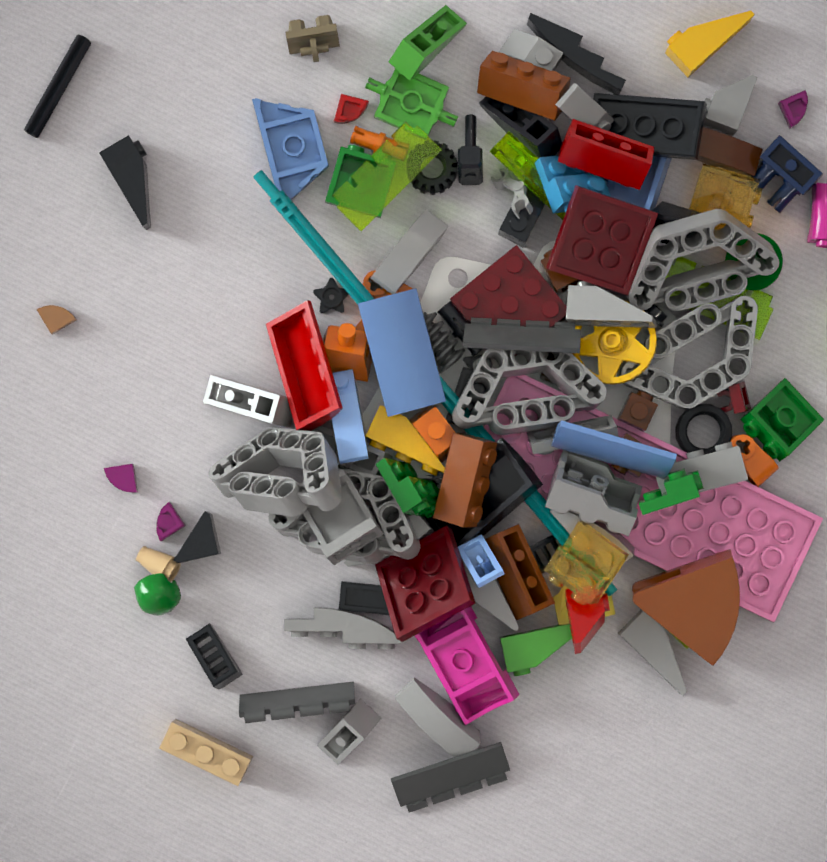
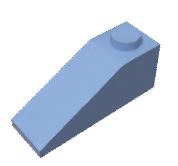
(348, 422)

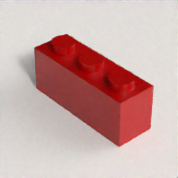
(606, 154)

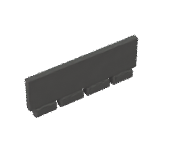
(512, 336)
(307, 700)
(457, 772)

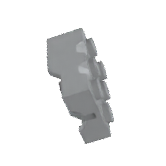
(593, 493)

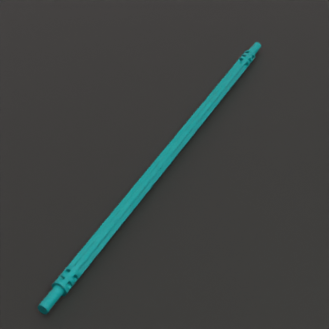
(360, 294)

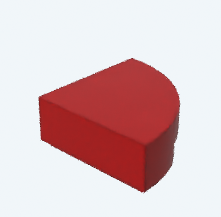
(350, 109)

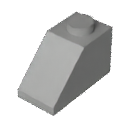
(532, 49)
(728, 105)
(580, 106)
(349, 731)

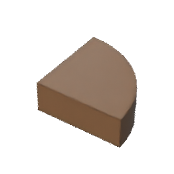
(55, 317)

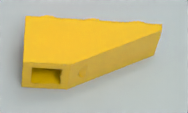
(401, 436)

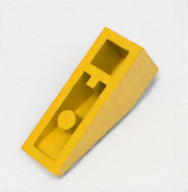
(702, 41)

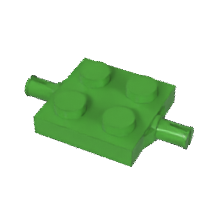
(411, 101)

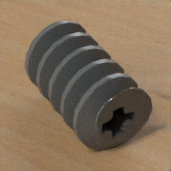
(442, 348)

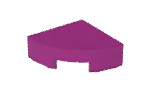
(794, 108)
(122, 477)
(168, 522)

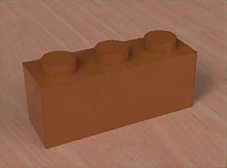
(522, 84)
(465, 480)
(522, 579)

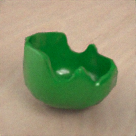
(157, 594)

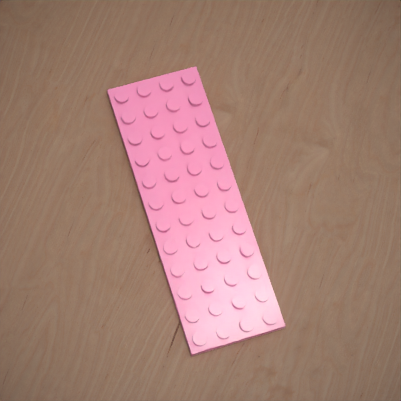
(760, 528)

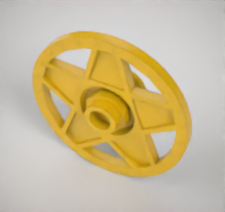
(613, 347)

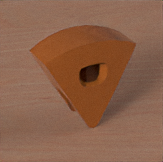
(695, 603)

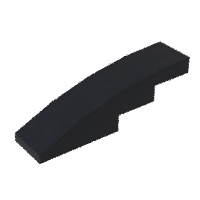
(577, 58)

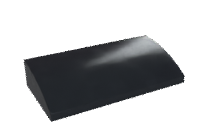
(509, 486)

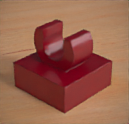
(738, 398)

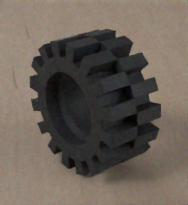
(445, 180)

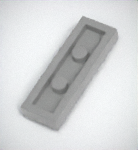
(541, 440)

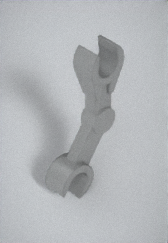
(518, 187)

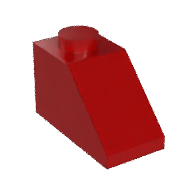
(585, 619)

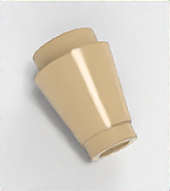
(158, 562)

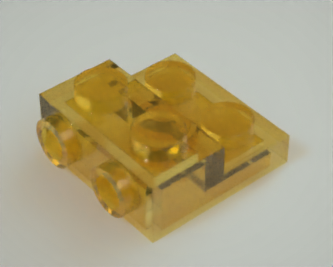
(725, 191)
(585, 564)

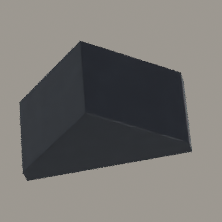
(201, 541)

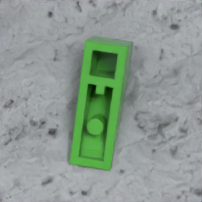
(426, 42)
(532, 647)

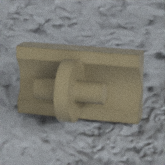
(314, 39)

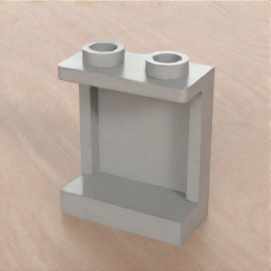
(346, 526)

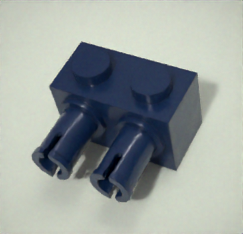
(796, 170)

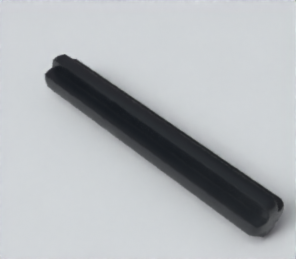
(57, 86)

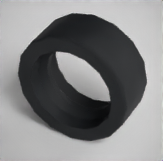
(703, 409)

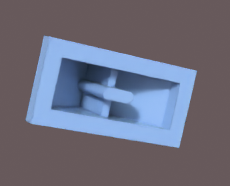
(480, 561)

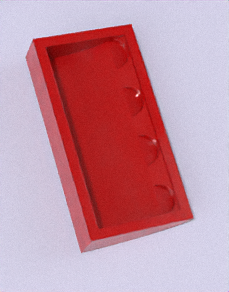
(304, 367)

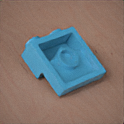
(561, 180)

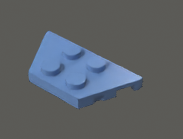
(291, 145)

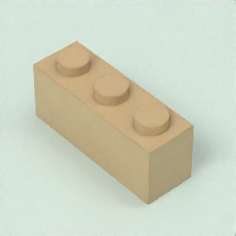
(206, 752)

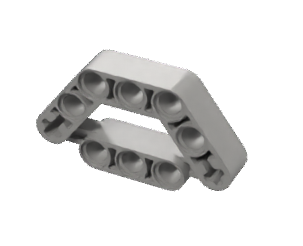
(659, 289)
(697, 329)
(544, 407)
(247, 468)
(383, 507)

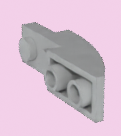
(355, 628)

